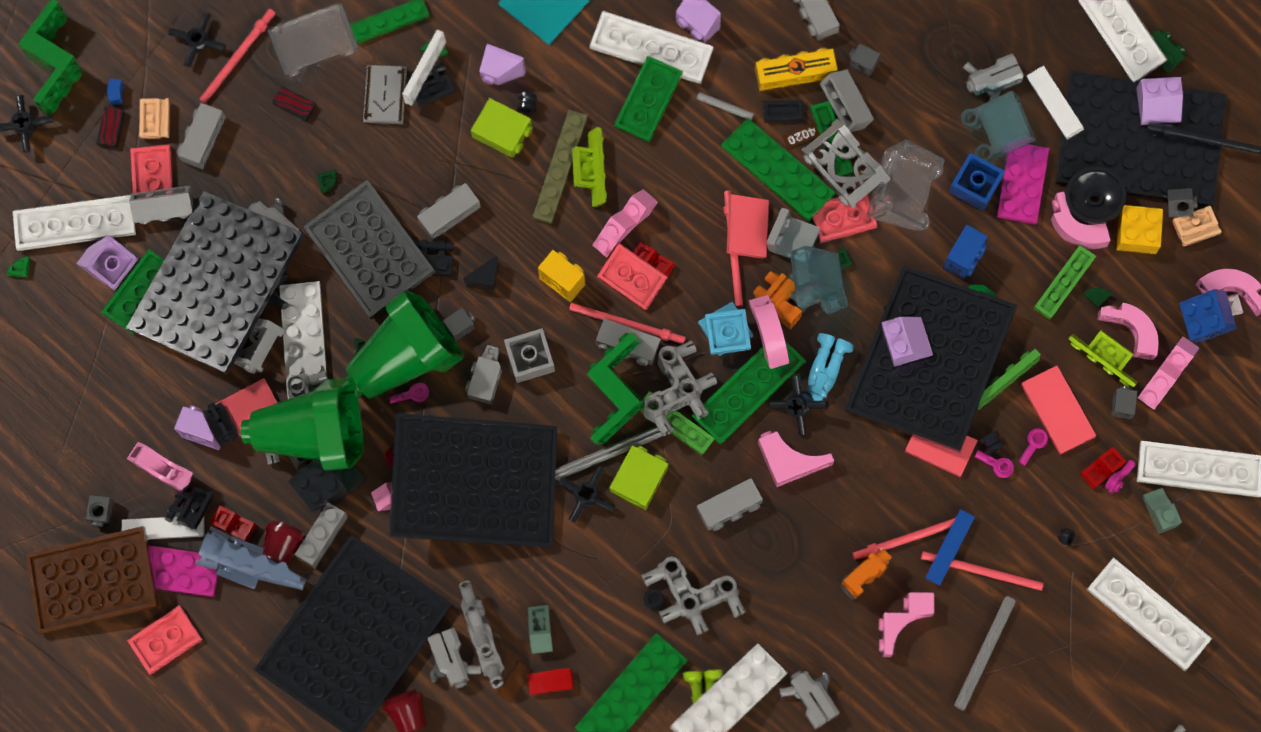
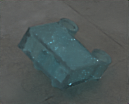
(1004, 124)
(818, 275)

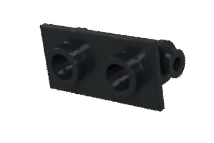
(221, 423)

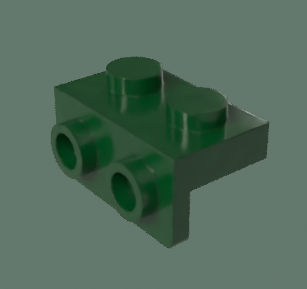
(1173, 52)

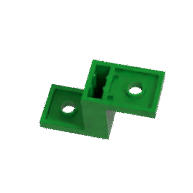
(39, 49)
(615, 387)

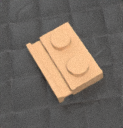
(154, 118)
(1196, 227)

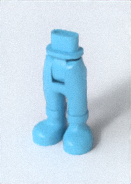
(821, 378)

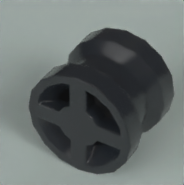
(526, 102)
(992, 442)

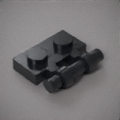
(435, 88)
(440, 263)
(194, 508)

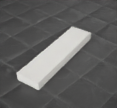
(424, 67)
(1055, 102)
(161, 529)

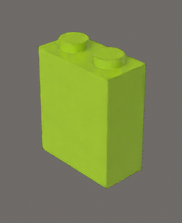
(501, 128)
(639, 477)

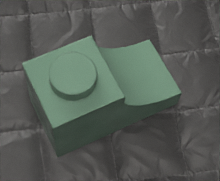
(1161, 511)
(540, 629)

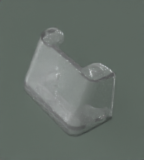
(312, 38)
(904, 196)

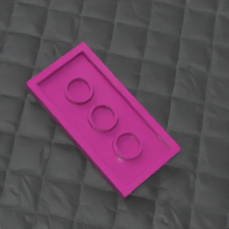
(1023, 184)
(178, 572)

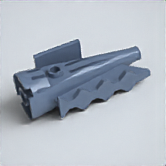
(244, 562)

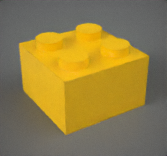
(1139, 229)
(562, 275)

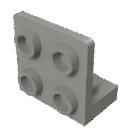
(790, 234)

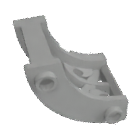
(872, 175)
(258, 351)

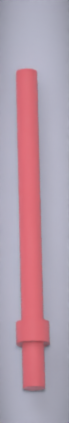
(260, 26)
(734, 261)
(664, 334)
(902, 539)
(988, 572)

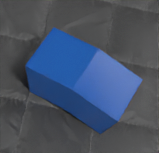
(115, 91)

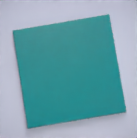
(544, 17)

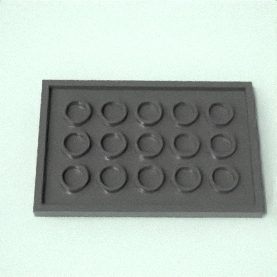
(369, 249)

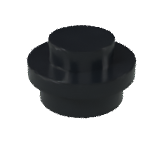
(653, 599)

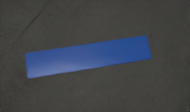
(950, 547)

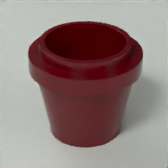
(281, 541)
(406, 711)

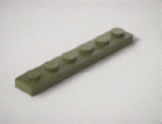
(559, 167)

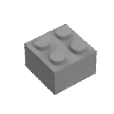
(529, 355)

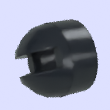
(1067, 536)

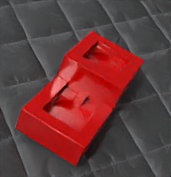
(652, 257)
(1103, 468)
(233, 524)
(550, 681)

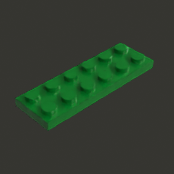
(778, 170)
(745, 393)
(634, 688)

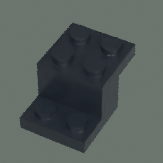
(320, 486)

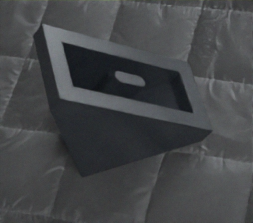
(484, 276)

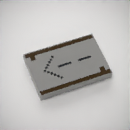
(384, 94)

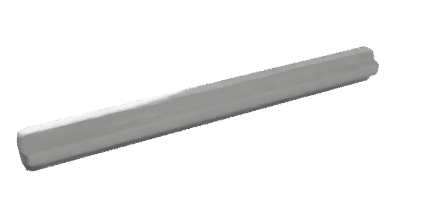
(607, 453)
(984, 653)

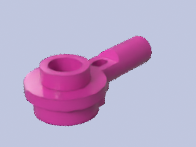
(417, 393)
(1037, 439)
(1002, 467)
(1115, 482)

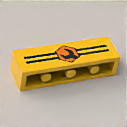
(795, 69)

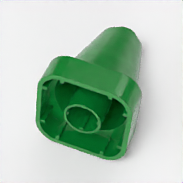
(403, 347)
(311, 426)

